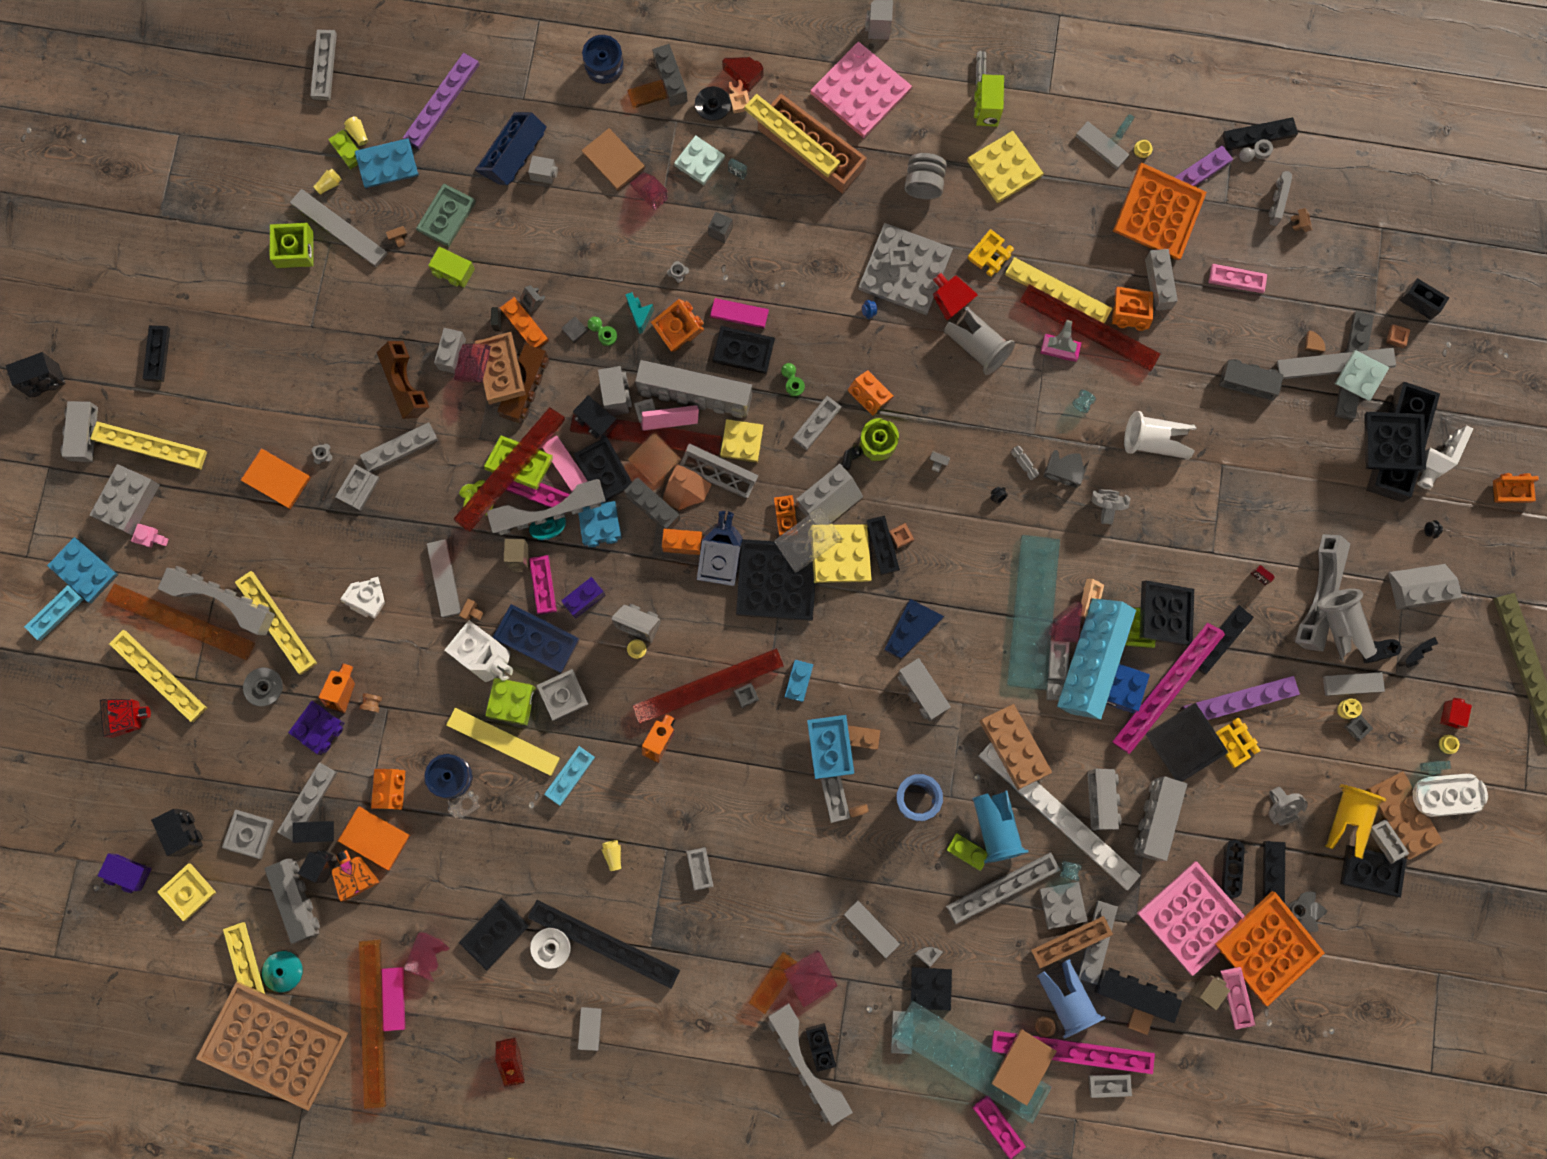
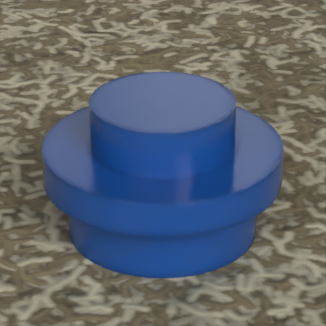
(869, 309)

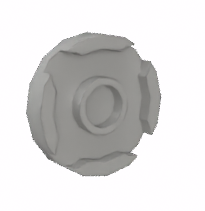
(1110, 501)
(1285, 806)

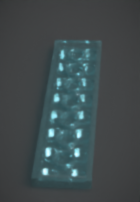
(1033, 612)
(962, 1057)

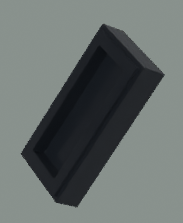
(313, 831)

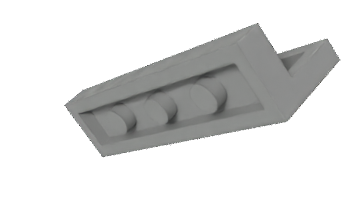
(722, 465)

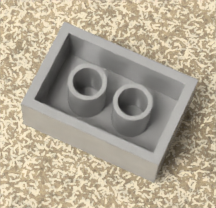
(124, 499)

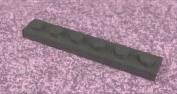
(1358, 340)

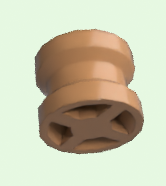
(370, 703)

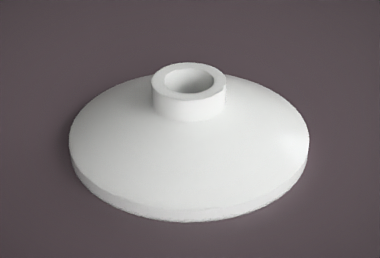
(550, 957)

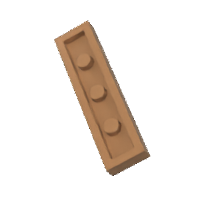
(1072, 942)

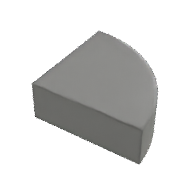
(928, 955)

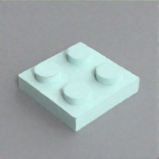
(699, 160)
(1362, 375)

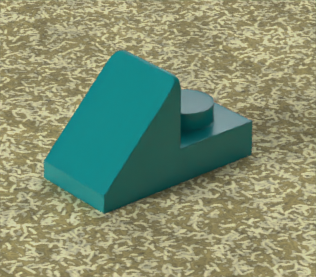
(640, 314)

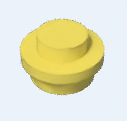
(1143, 149)
(636, 649)
(1449, 744)

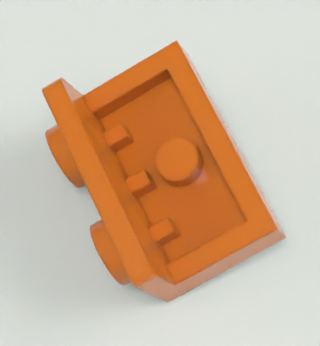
(869, 392)
(1514, 488)
(388, 789)

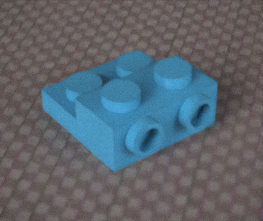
(600, 525)

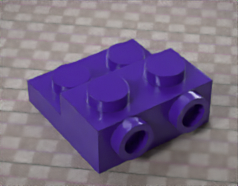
(317, 728)

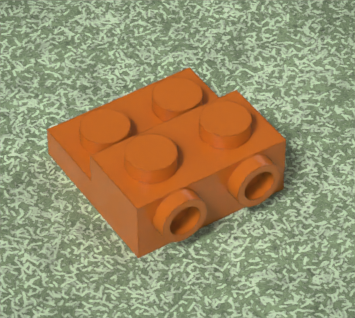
(1133, 308)
(678, 324)

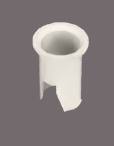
(1154, 436)

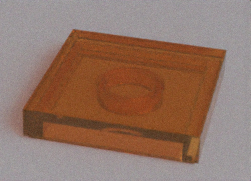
(654, 459)

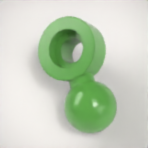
(595, 324)
(789, 370)

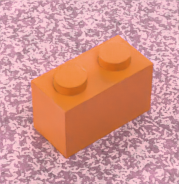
(682, 541)

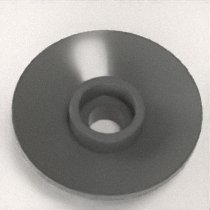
(256, 680)

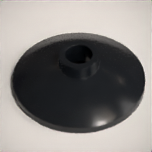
(712, 96)

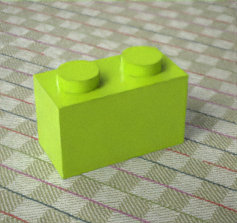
(451, 267)

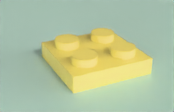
(741, 440)
(186, 892)

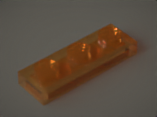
(772, 984)

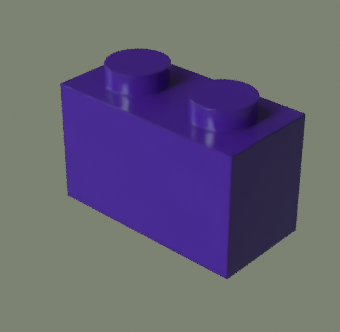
(583, 597)
(124, 872)

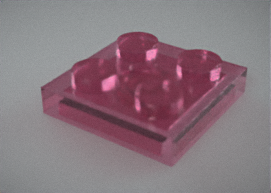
(472, 362)
(810, 978)

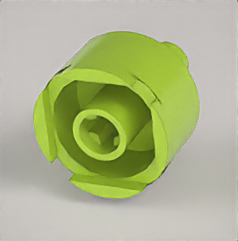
(883, 430)

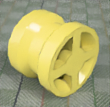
(1353, 706)

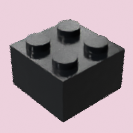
(35, 374)
(177, 832)

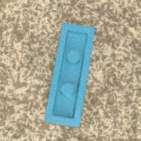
(54, 613)
(569, 776)

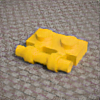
(986, 248)
(1237, 751)

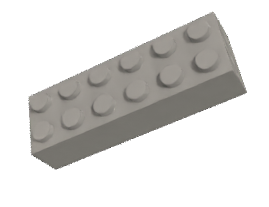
(693, 389)

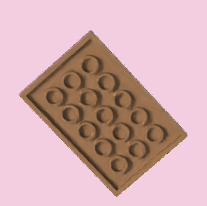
(272, 1046)

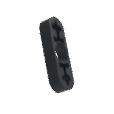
(1240, 864)

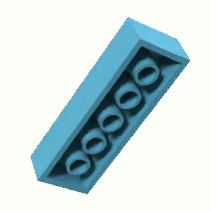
(1096, 658)

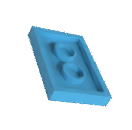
(386, 163)
(82, 570)
(830, 747)

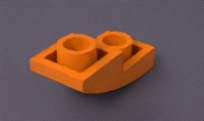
(785, 513)

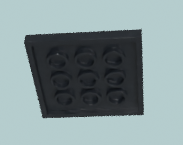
(771, 586)

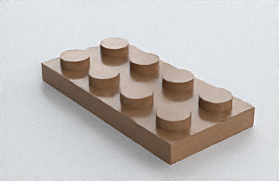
(502, 373)
(1015, 747)
(1409, 824)

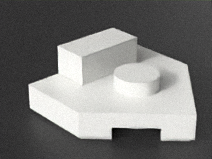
(365, 597)

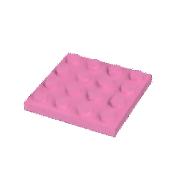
(861, 89)
(1191, 917)

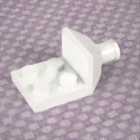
(1440, 462)
(480, 653)

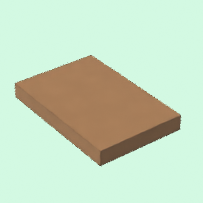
(613, 159)
(1023, 1067)

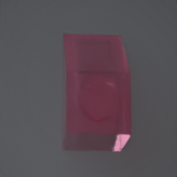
(650, 190)
(1067, 624)

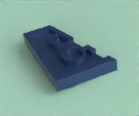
(911, 628)

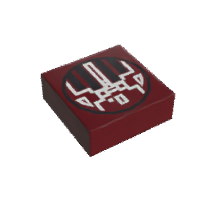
(1262, 575)

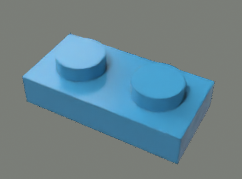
(798, 680)

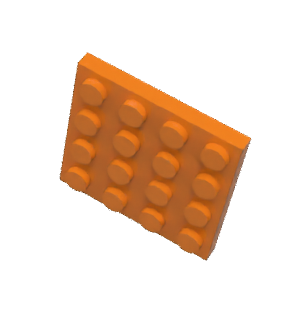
(1159, 211)
(1269, 948)

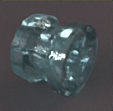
(1084, 401)
(1070, 871)

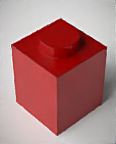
(1456, 713)

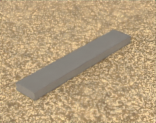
(338, 228)
(1329, 363)
(1002, 888)

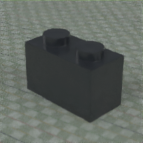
(1424, 299)
(594, 418)
(318, 866)

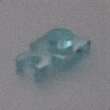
(1435, 767)

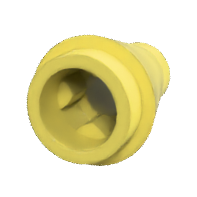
(355, 129)
(328, 181)
(612, 854)

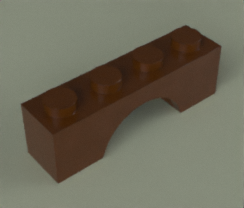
(394, 362)
(533, 362)

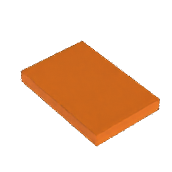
(276, 478)
(374, 838)

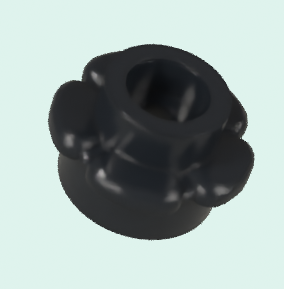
(998, 494)
(1433, 529)

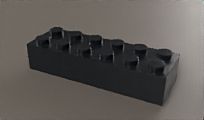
(1409, 400)

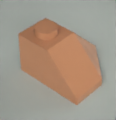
(685, 488)

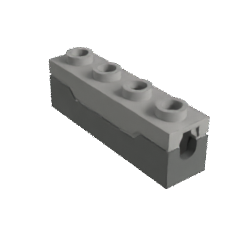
(292, 900)

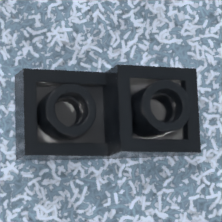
(1416, 653)
(820, 1047)

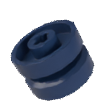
(603, 59)
(443, 766)

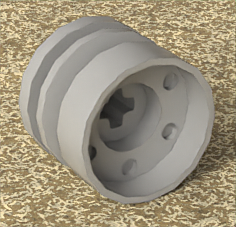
(925, 176)

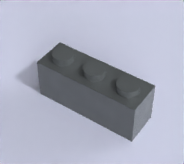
(670, 75)
(1251, 379)
(652, 504)

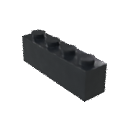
(1138, 996)

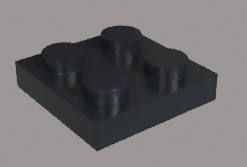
(931, 988)

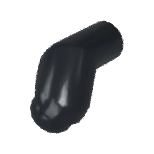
(851, 454)

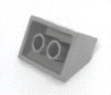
(832, 493)
(1424, 586)
(1103, 799)

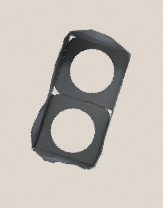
(1066, 470)

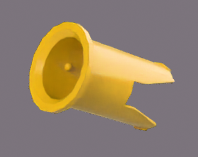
(1357, 809)

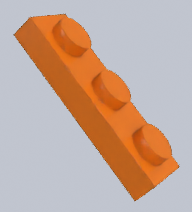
(524, 323)

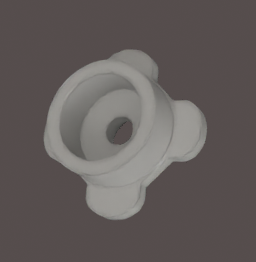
(675, 267)
(317, 450)

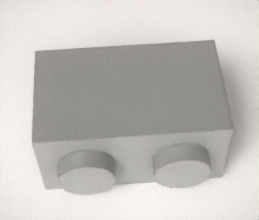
(449, 349)

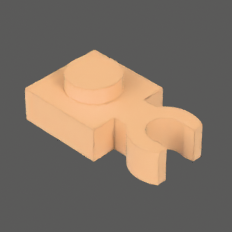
(738, 97)

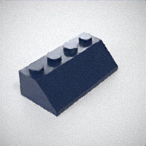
(511, 148)

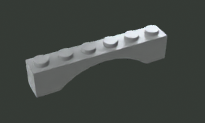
(508, 517)
(1332, 561)
(249, 616)
(831, 1100)

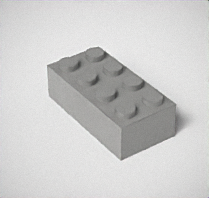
(1160, 818)

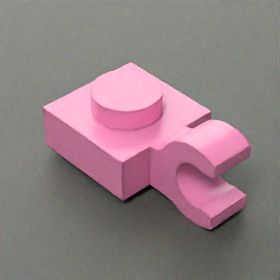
(147, 536)

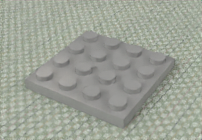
(909, 285)

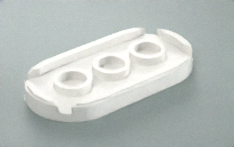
(1449, 795)

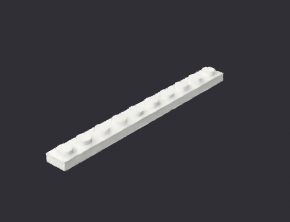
(1068, 824)

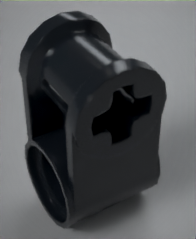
(1383, 652)

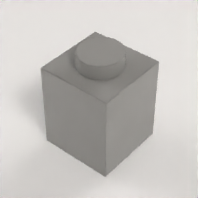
(542, 169)

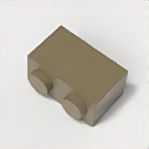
(516, 554)
(1210, 991)

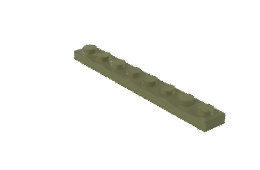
(1525, 657)

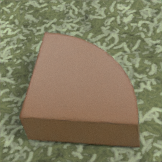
(1314, 342)

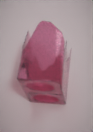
(422, 957)

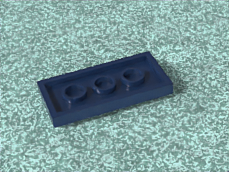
(536, 638)

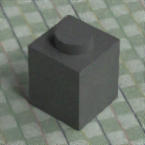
(720, 227)

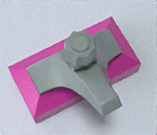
(1061, 345)

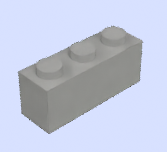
(1161, 279)
(78, 429)
(923, 690)

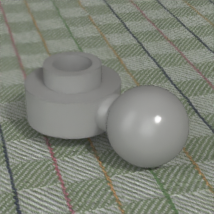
(1248, 154)

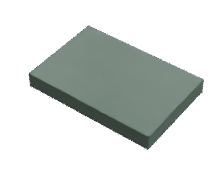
(446, 215)

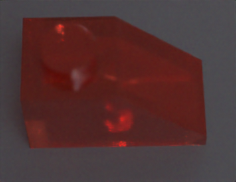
(744, 69)
(509, 1062)

